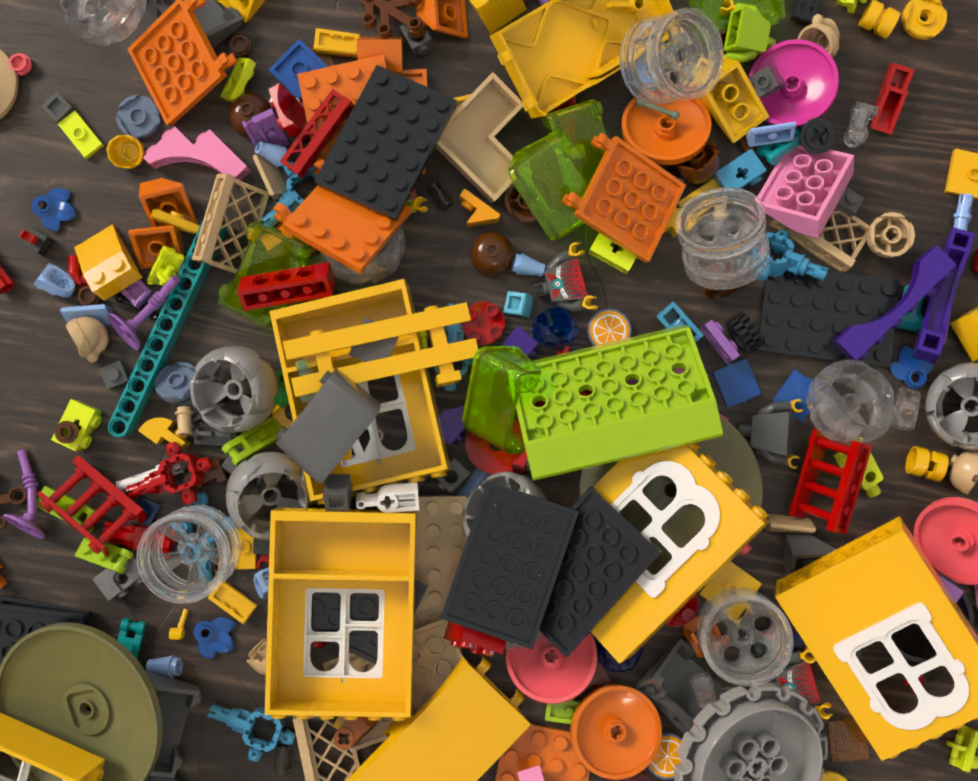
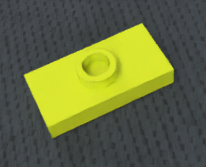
(80, 134)

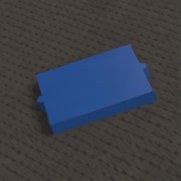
(736, 383)
(795, 388)

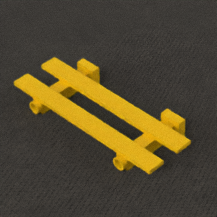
(440, 355)

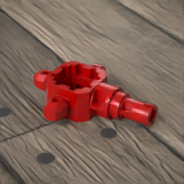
(163, 480)

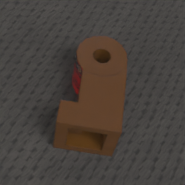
(216, 472)

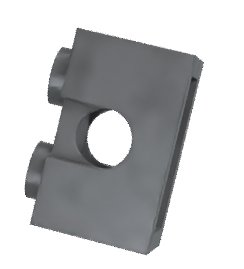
(111, 583)

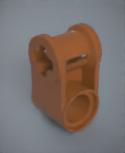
(357, 730)

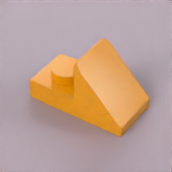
(483, 213)

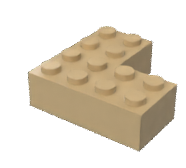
(470, 138)

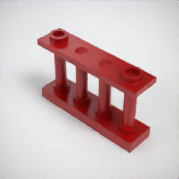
(848, 488)
(114, 498)

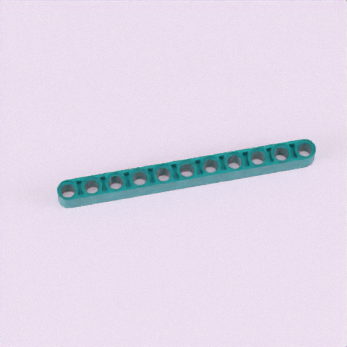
(159, 333)

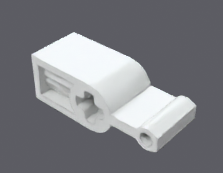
(402, 498)

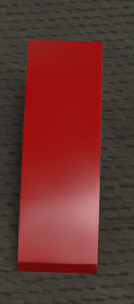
(891, 97)

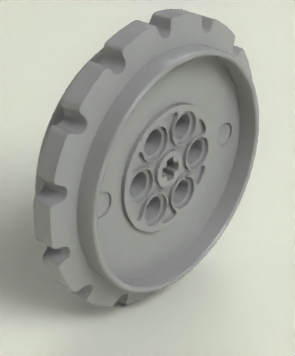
(754, 737)

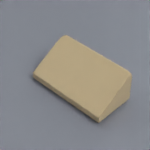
(270, 176)
(789, 524)

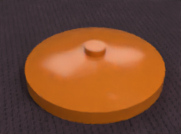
(667, 139)
(616, 731)

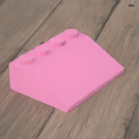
(806, 188)

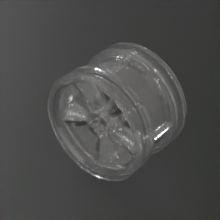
(157, 567)

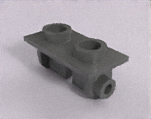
(206, 435)

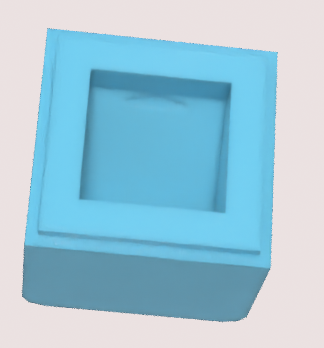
(518, 304)

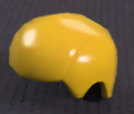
(125, 151)

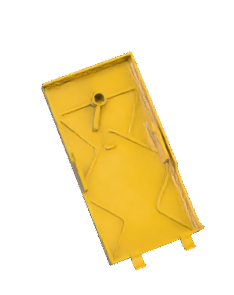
(568, 47)
(452, 735)

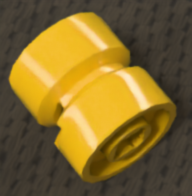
(879, 19)
(922, 462)

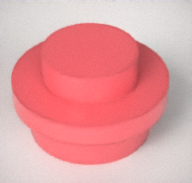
(21, 63)

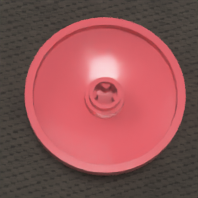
(950, 538)
(550, 676)

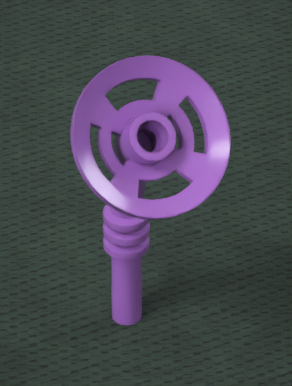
(129, 327)
(27, 521)

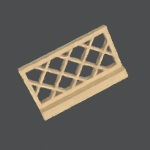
(216, 215)
(826, 250)
(308, 754)

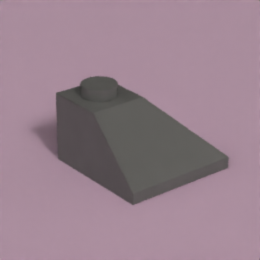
(802, 550)

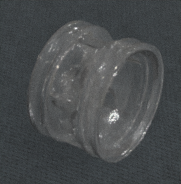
(649, 61)
(729, 258)
(745, 669)

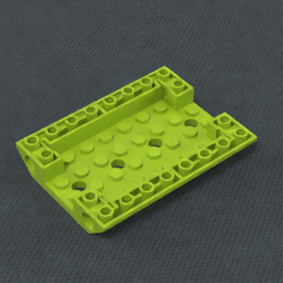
(617, 417)

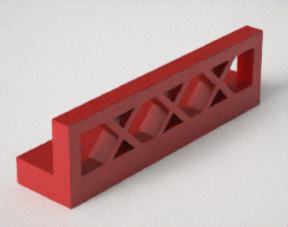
(321, 136)

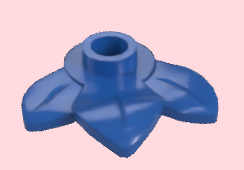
(56, 210)
(908, 366)
(218, 637)

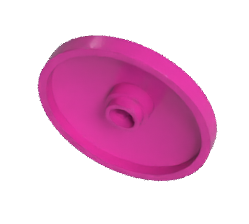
(809, 81)

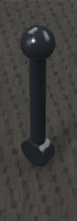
(120, 298)

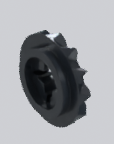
(826, 139)

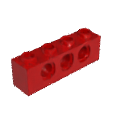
(286, 286)

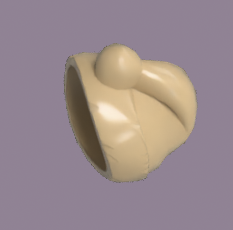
(822, 32)
(89, 336)

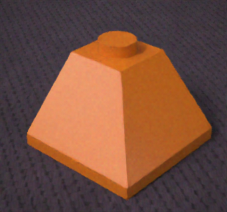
(445, 16)
(167, 197)

